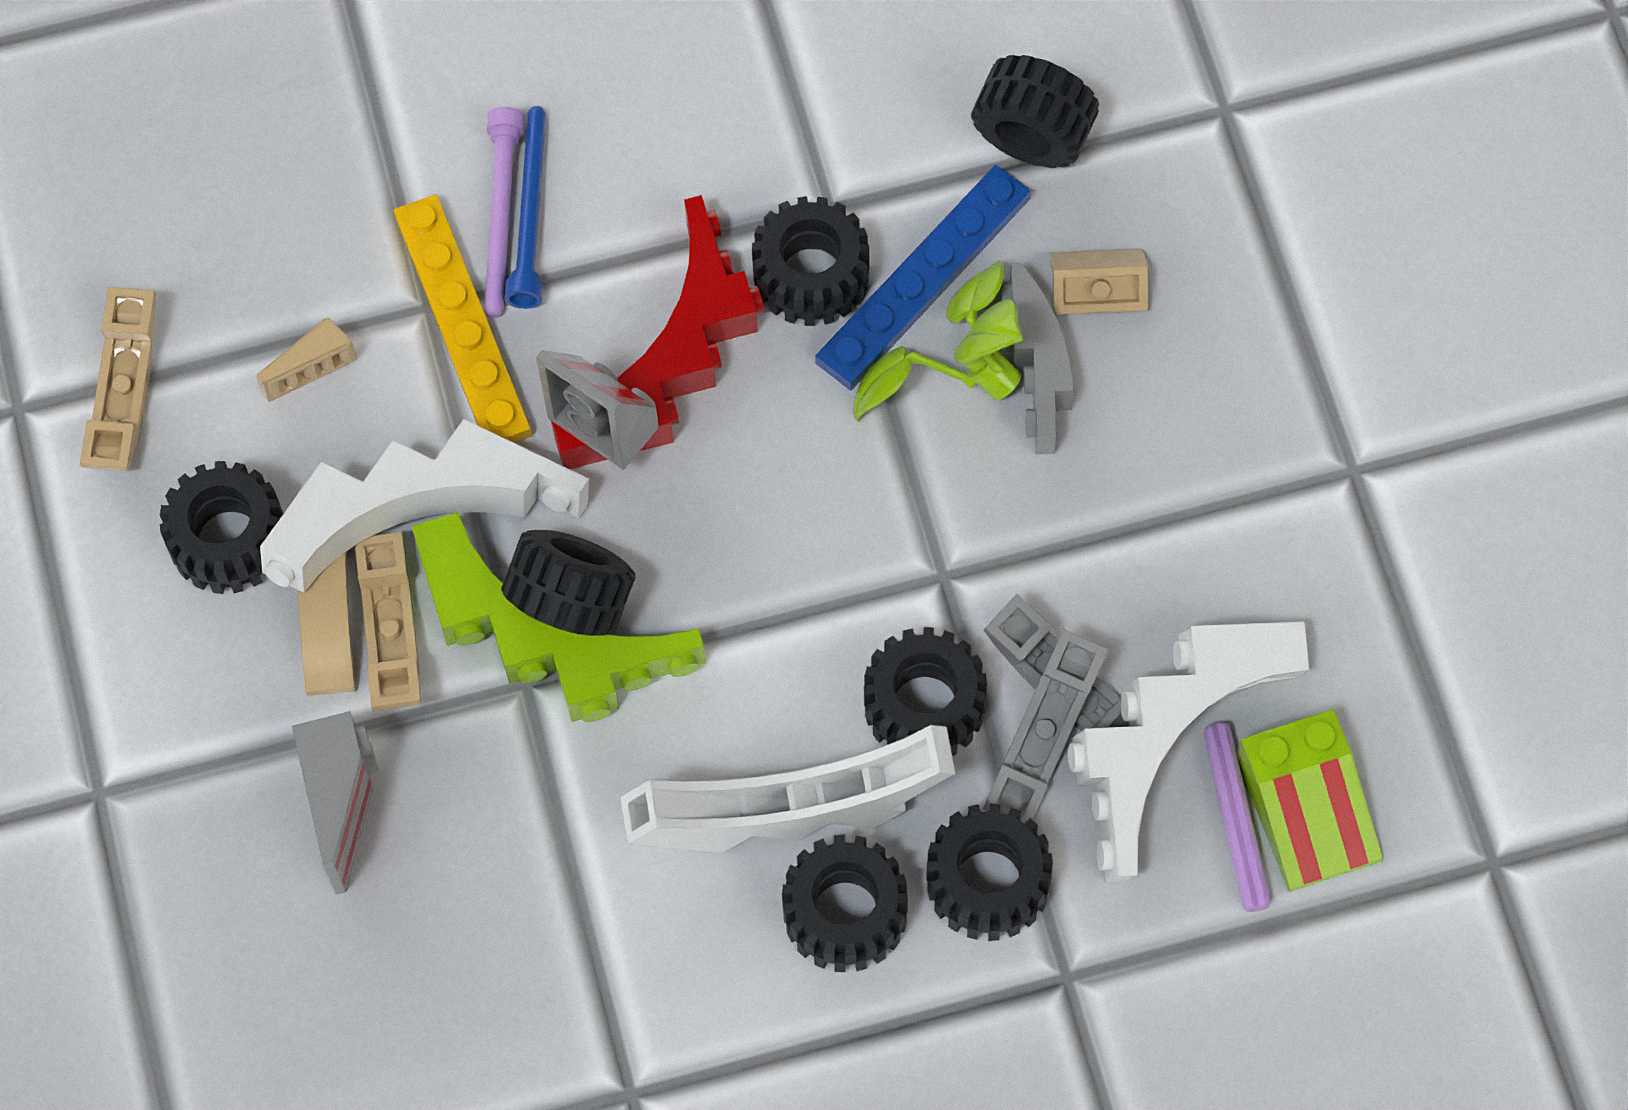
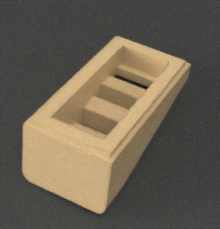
(310, 358)

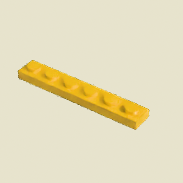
(461, 319)

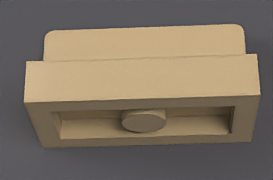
(1099, 281)

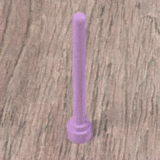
(505, 128)

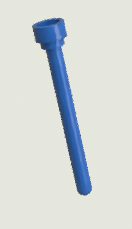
(524, 287)

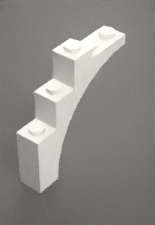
(1158, 708)
(790, 804)

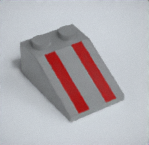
(595, 406)
(339, 787)

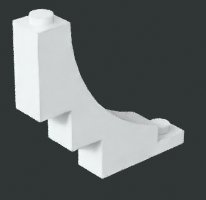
(469, 475)

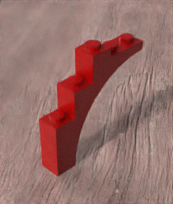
(684, 356)

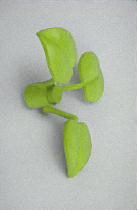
(978, 350)

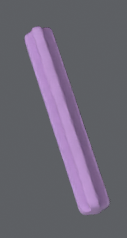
(1237, 817)

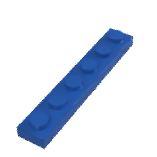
(923, 277)

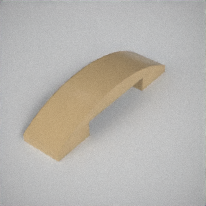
(122, 380)
(388, 622)
(327, 632)

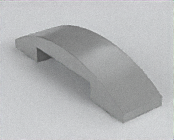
(1027, 645)
(1046, 725)

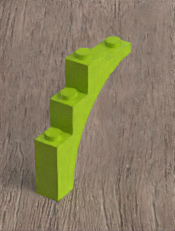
(587, 666)

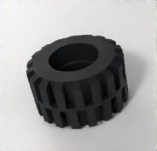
(1035, 111)
(811, 227)
(203, 498)
(568, 582)
(925, 657)
(997, 834)
(836, 865)

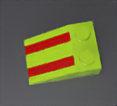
(1309, 800)

